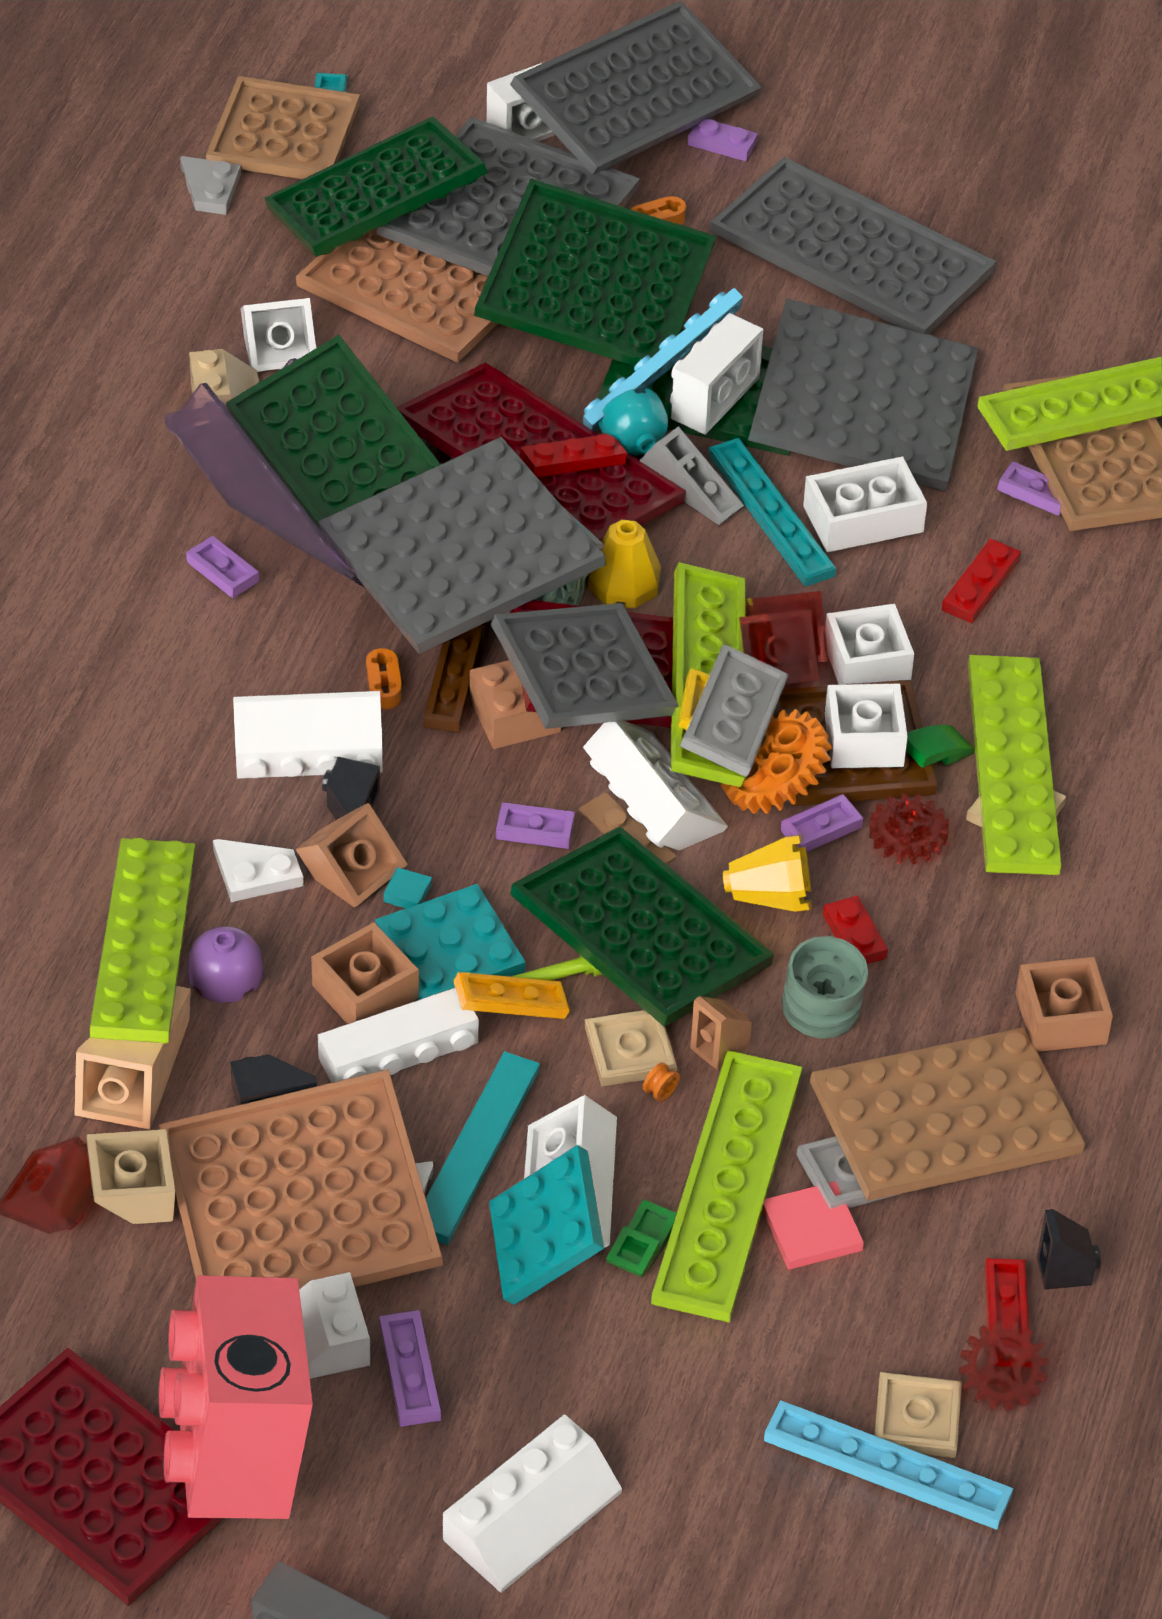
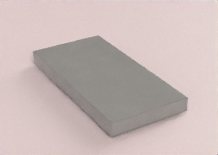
(734, 710)

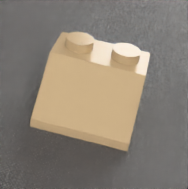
(222, 372)
(133, 1174)

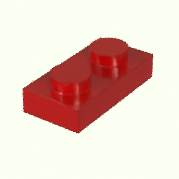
(852, 923)

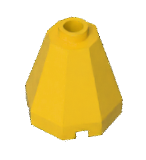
(630, 568)
(772, 876)

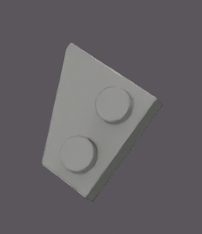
(210, 183)

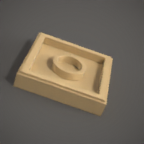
(628, 1046)
(919, 1413)

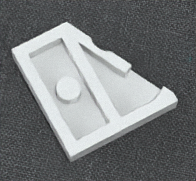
(256, 869)

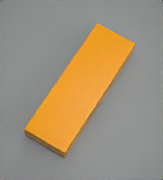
(511, 995)

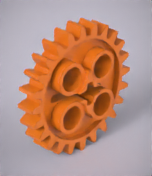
(784, 763)

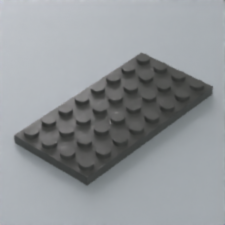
(635, 87)
(853, 247)

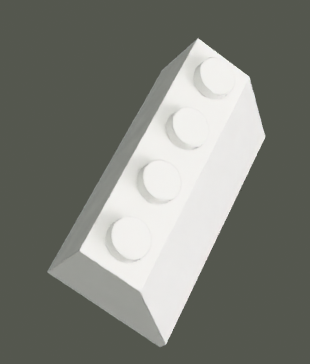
(305, 732)
(656, 796)
(584, 1125)
(530, 1504)

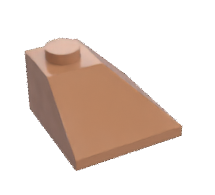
(352, 855)

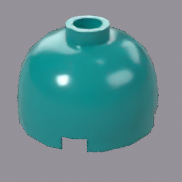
(635, 420)

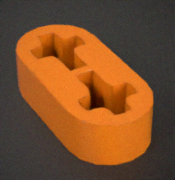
(666, 208)
(389, 678)

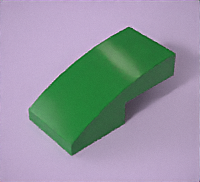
(936, 744)
(643, 1239)

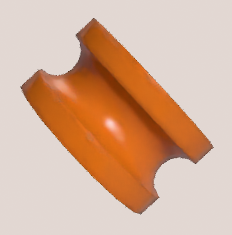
(661, 1082)

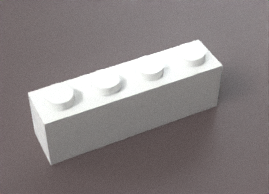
(398, 1037)

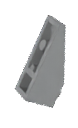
(685, 466)

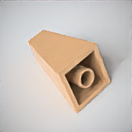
(128, 1078)

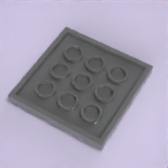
(584, 665)

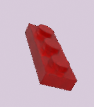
(573, 455)
(981, 580)

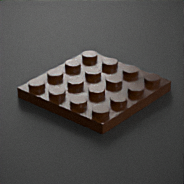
(863, 782)

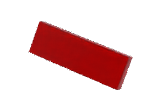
(1006, 1297)

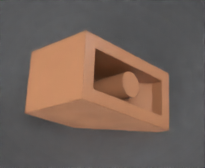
(718, 1029)

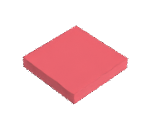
(809, 1229)

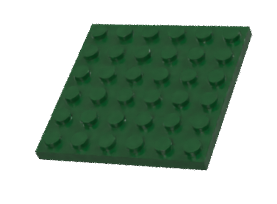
(594, 274)

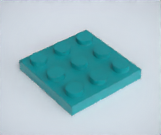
(452, 937)
(546, 1225)

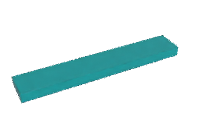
(772, 512)
(479, 1143)

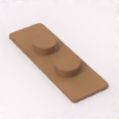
(608, 815)

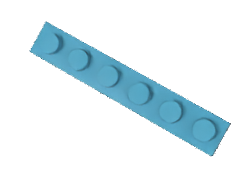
(671, 351)
(888, 1464)

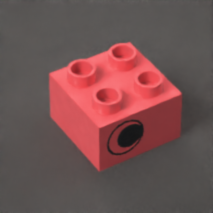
(237, 1397)

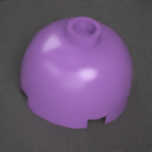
(225, 964)

